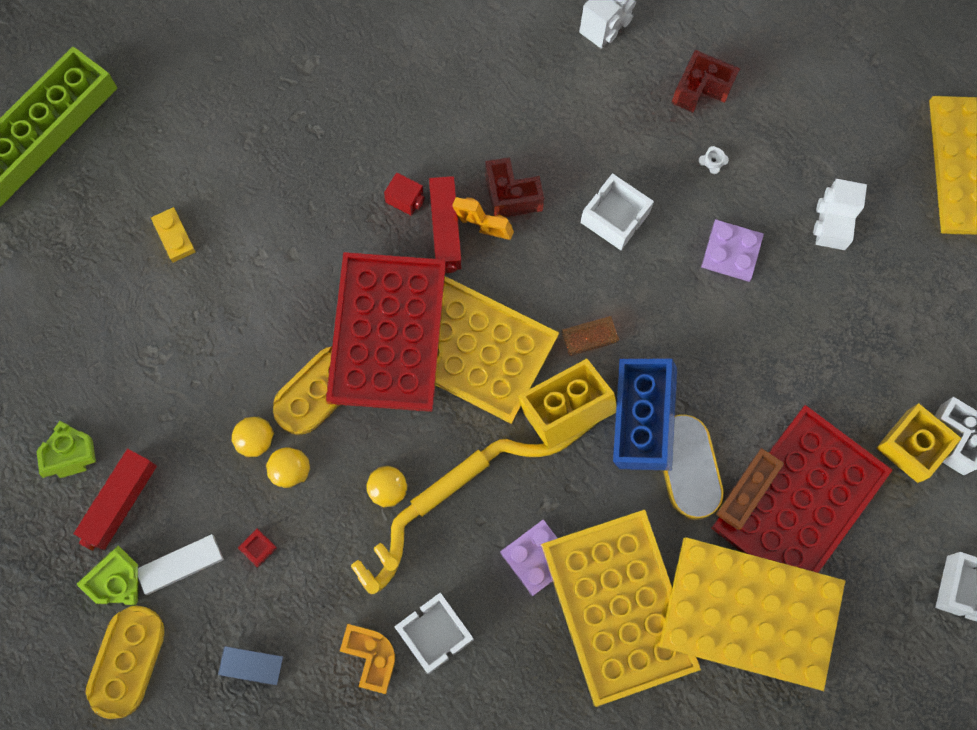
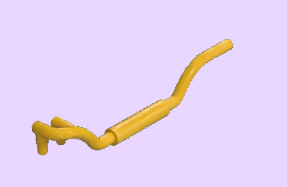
(438, 493)

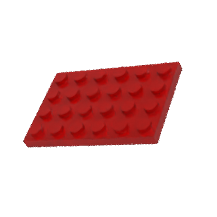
(386, 332)
(812, 497)

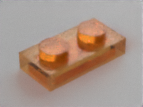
(590, 336)

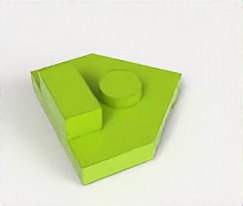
(65, 452)
(112, 579)

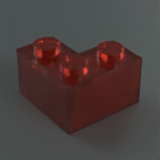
(704, 76)
(512, 196)

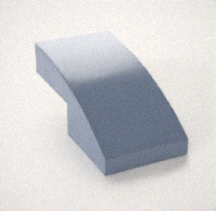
(250, 665)

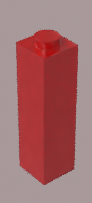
(445, 222)
(114, 501)

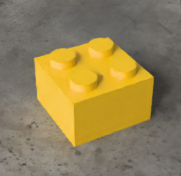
(918, 443)

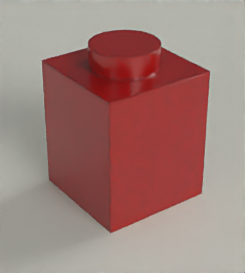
(404, 194)

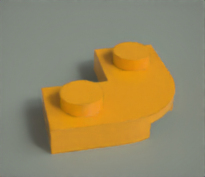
(471, 211)
(378, 656)

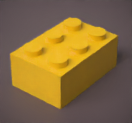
(568, 403)

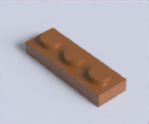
(750, 489)

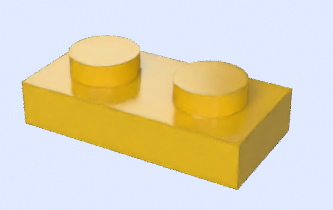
(173, 235)

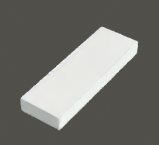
(179, 564)

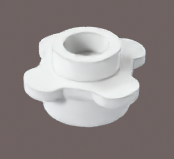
(718, 155)

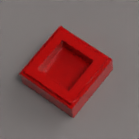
(257, 547)

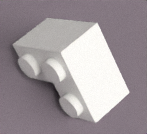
(838, 213)
(962, 421)

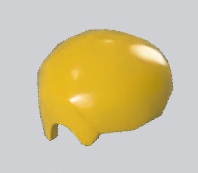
(252, 436)
(287, 467)
(386, 486)

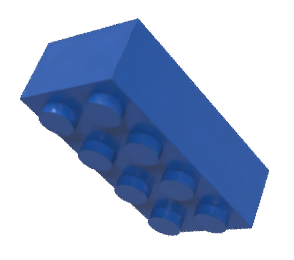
(645, 414)

